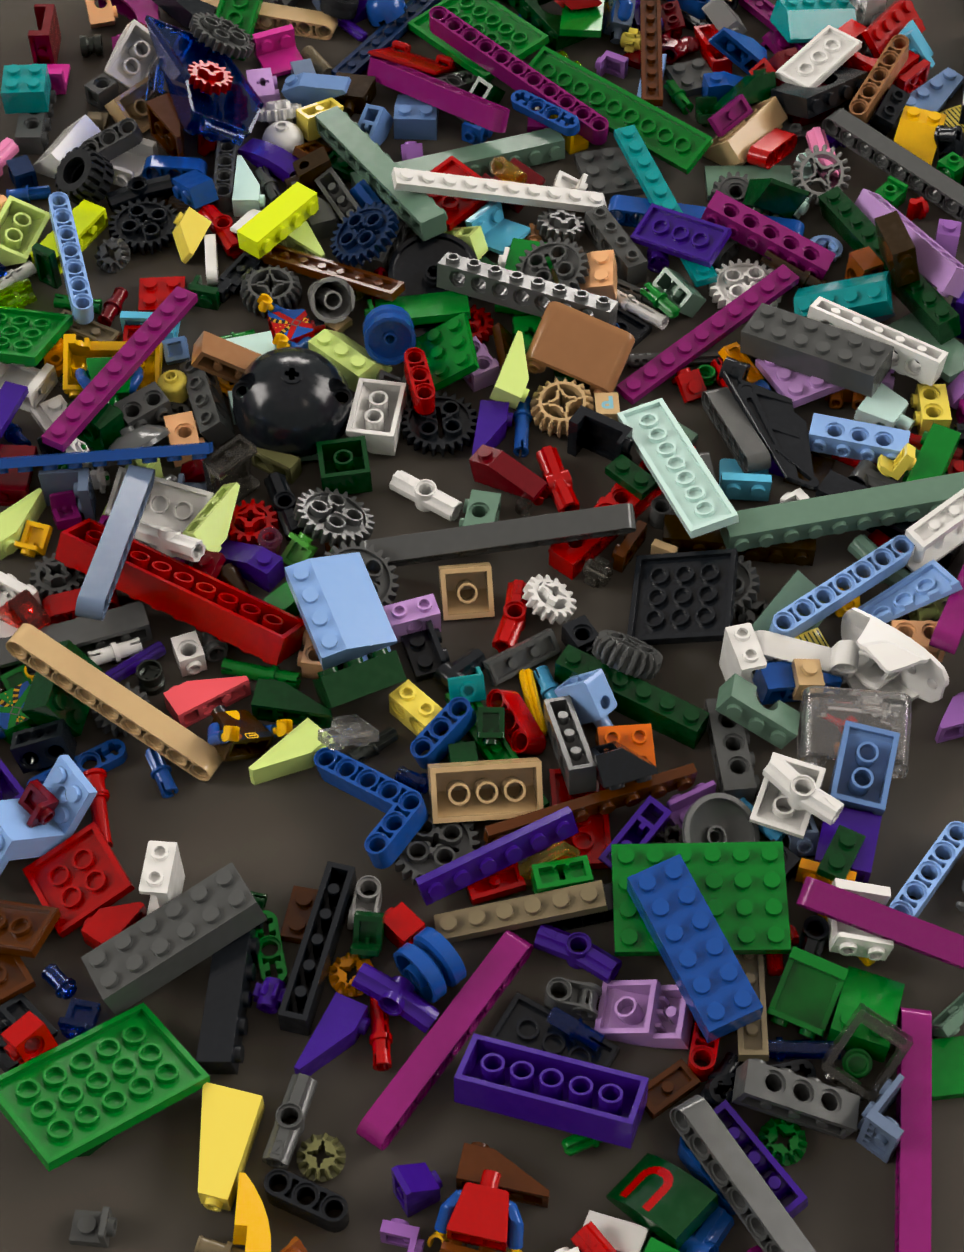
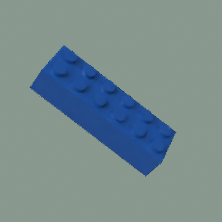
(694, 948)

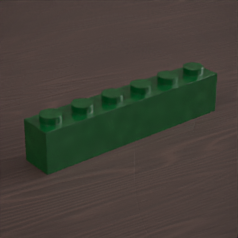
(640, 699)

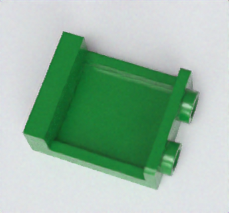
(807, 993)

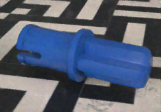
(30, 193)
(161, 773)

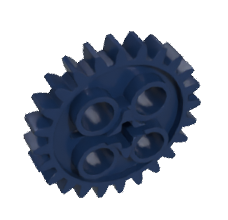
(364, 234)

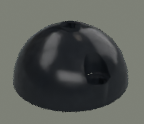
(291, 401)

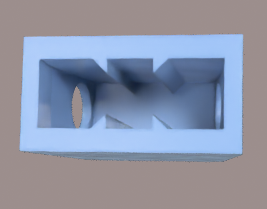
(590, 697)

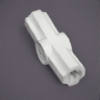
(814, 801)

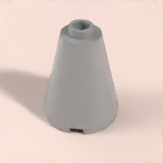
(331, 299)

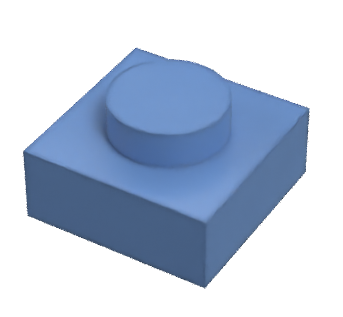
(176, 350)

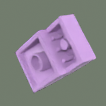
(644, 1014)

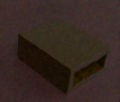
(897, 249)

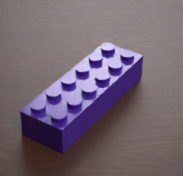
(551, 1090)

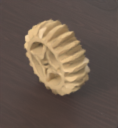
(546, 405)

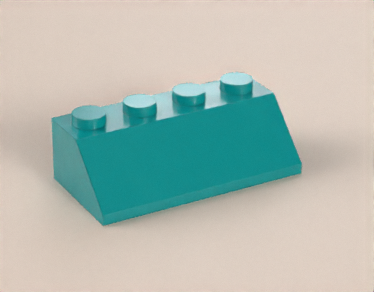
(804, 19)
(865, 294)

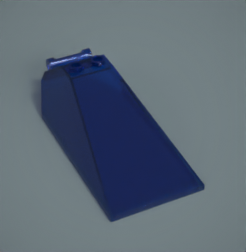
(214, 116)

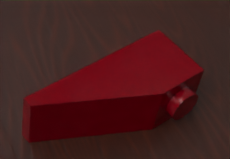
(505, 473)

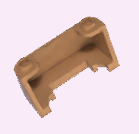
(579, 347)

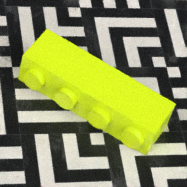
(278, 220)
(89, 222)

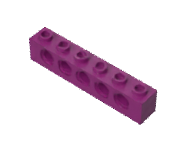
(763, 233)

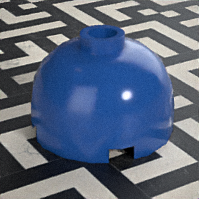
(384, 10)

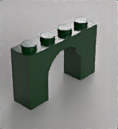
(544, 21)

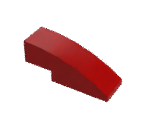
(713, 57)

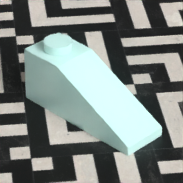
(246, 190)

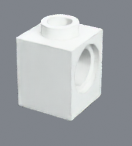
(183, 647)

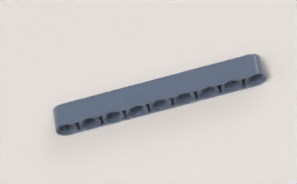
(115, 543)

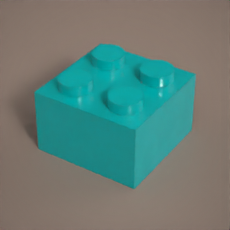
(25, 88)

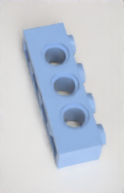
(855, 438)

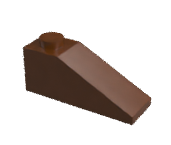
(519, 1184)

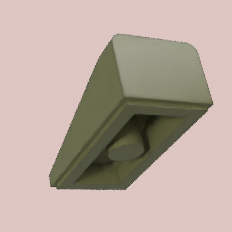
(278, 462)

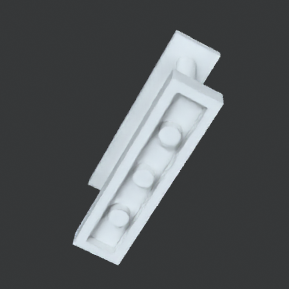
(937, 532)

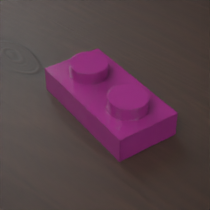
(730, 115)

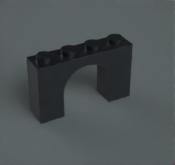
(812, 101)

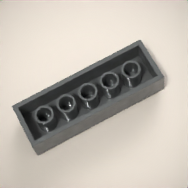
(816, 349)
(173, 939)

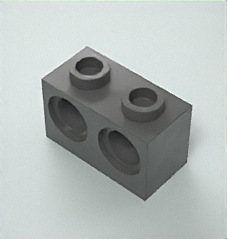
(145, 406)

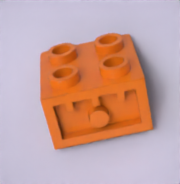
(635, 737)

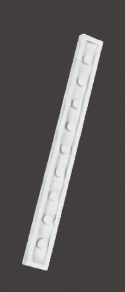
(495, 190)

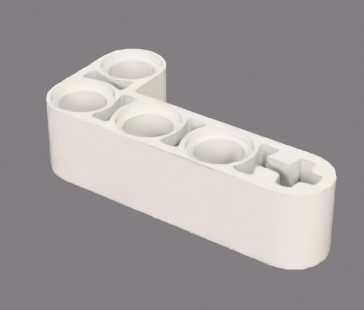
(838, 661)

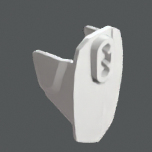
(892, 659)

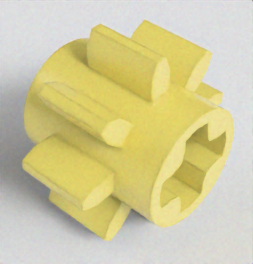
(630, 40)

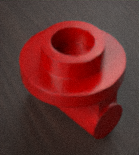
(917, 208)

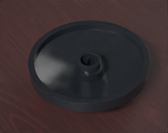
(417, 262)

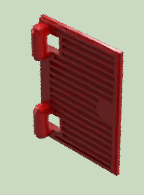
(413, 60)

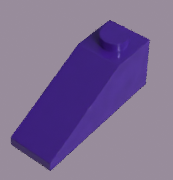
(492, 423)
(255, 563)
(641, 827)
(334, 1034)

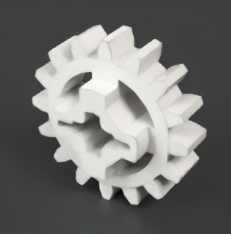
(278, 111)
(549, 599)

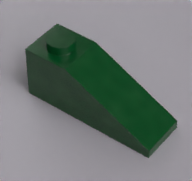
(753, 87)
(279, 700)

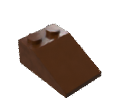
(165, 125)

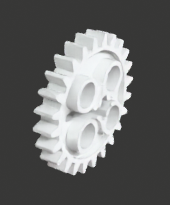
(737, 279)

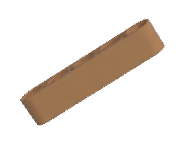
(880, 78)

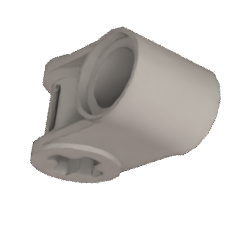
(362, 902)

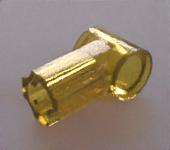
(507, 170)

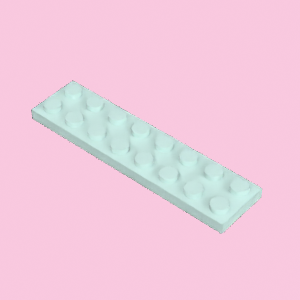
(678, 469)

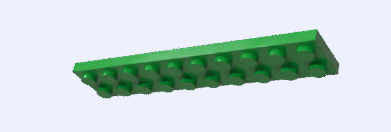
(661, 132)

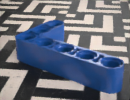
(402, 804)

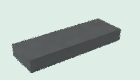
(521, 656)

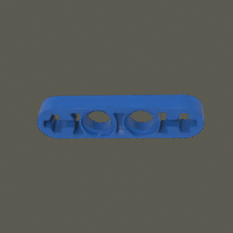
(559, 124)
(94, 754)

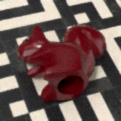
(678, 48)

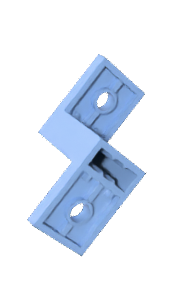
(23, 842)

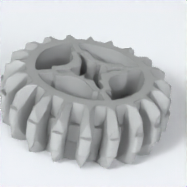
(816, 165)

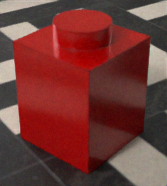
(401, 925)

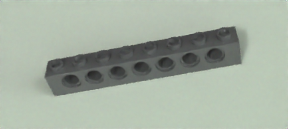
(517, 289)

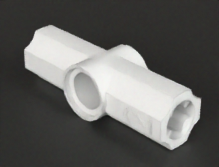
(425, 495)
(170, 541)

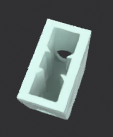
(885, 409)

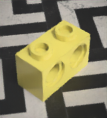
(930, 407)
(412, 707)

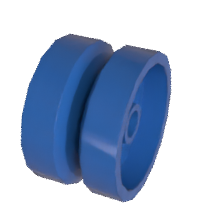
(388, 334)
(430, 964)

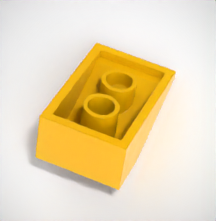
(917, 132)

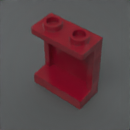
(47, 39)
(15, 484)

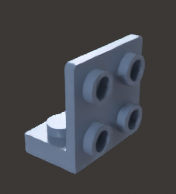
(71, 479)
(879, 1132)

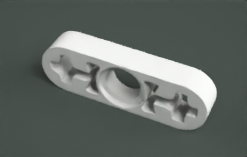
(211, 259)

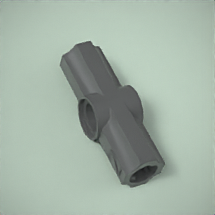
(283, 1136)

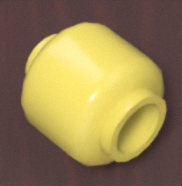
(174, 385)

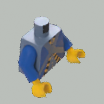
(618, 18)

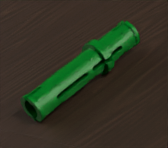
(255, 671)

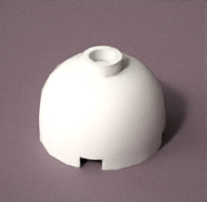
(284, 135)

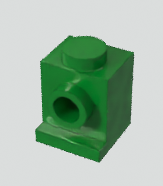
(893, 191)

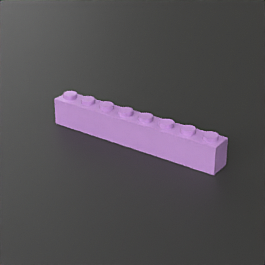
(933, 261)

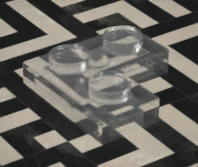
(348, 731)

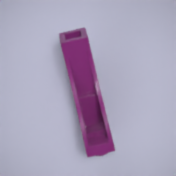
(135, 9)

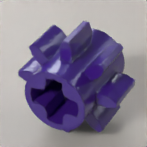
(269, 994)

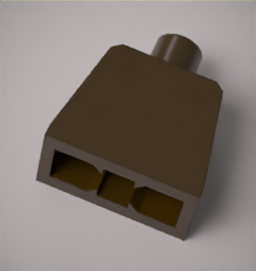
(360, 91)
(309, 168)

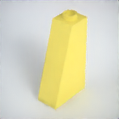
(226, 1139)

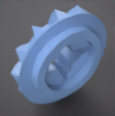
(831, 242)

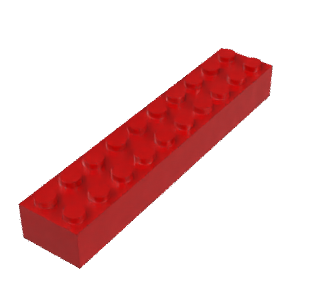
(191, 596)

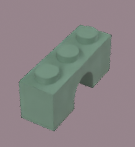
(739, 703)

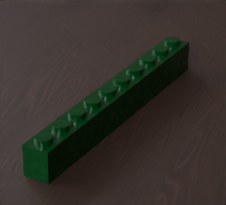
(918, 296)

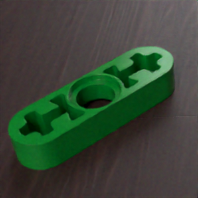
(272, 939)

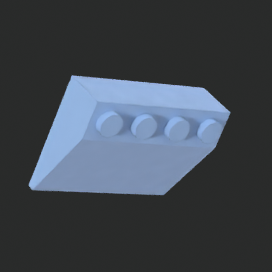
(339, 607)

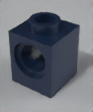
(22, 172)

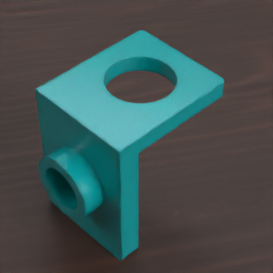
(469, 686)

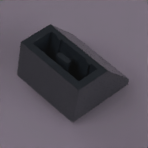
(619, 765)

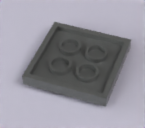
(607, 172)

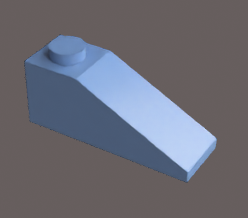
(313, 87)
(376, 122)

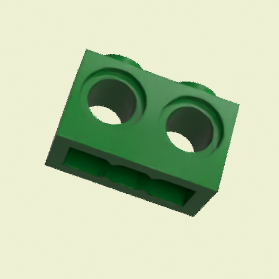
(560, 874)

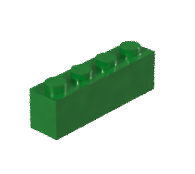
(936, 453)

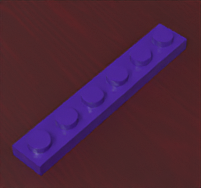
(497, 855)

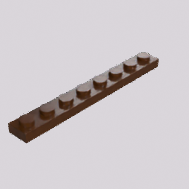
(651, 52)
(319, 268)
(602, 801)

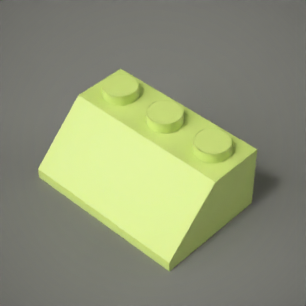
(19, 230)
(347, 356)

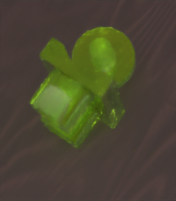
(17, 295)

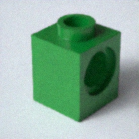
(952, 166)

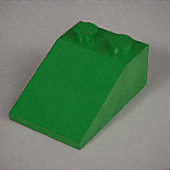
(878, 994)

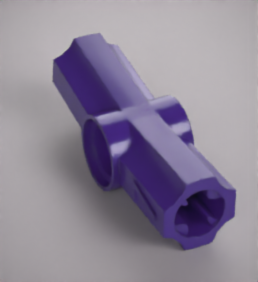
(591, 959)
(395, 996)

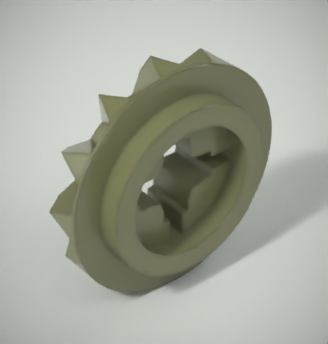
(330, 1166)

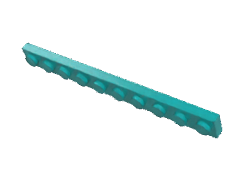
(656, 190)

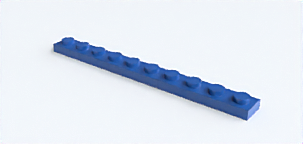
(100, 457)

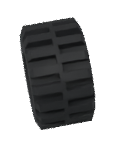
(84, 175)

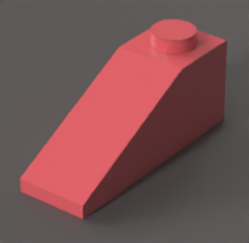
(197, 698)

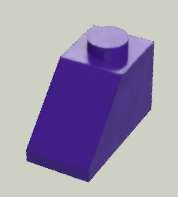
(415, 1187)

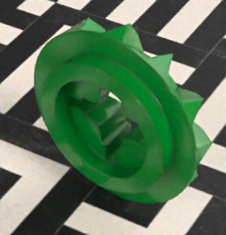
(796, 1145)

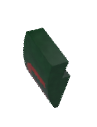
(664, 1199)

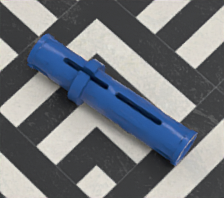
(522, 419)

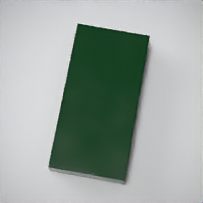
(46, 265)

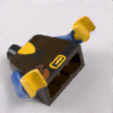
(241, 735)

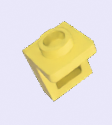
(896, 468)

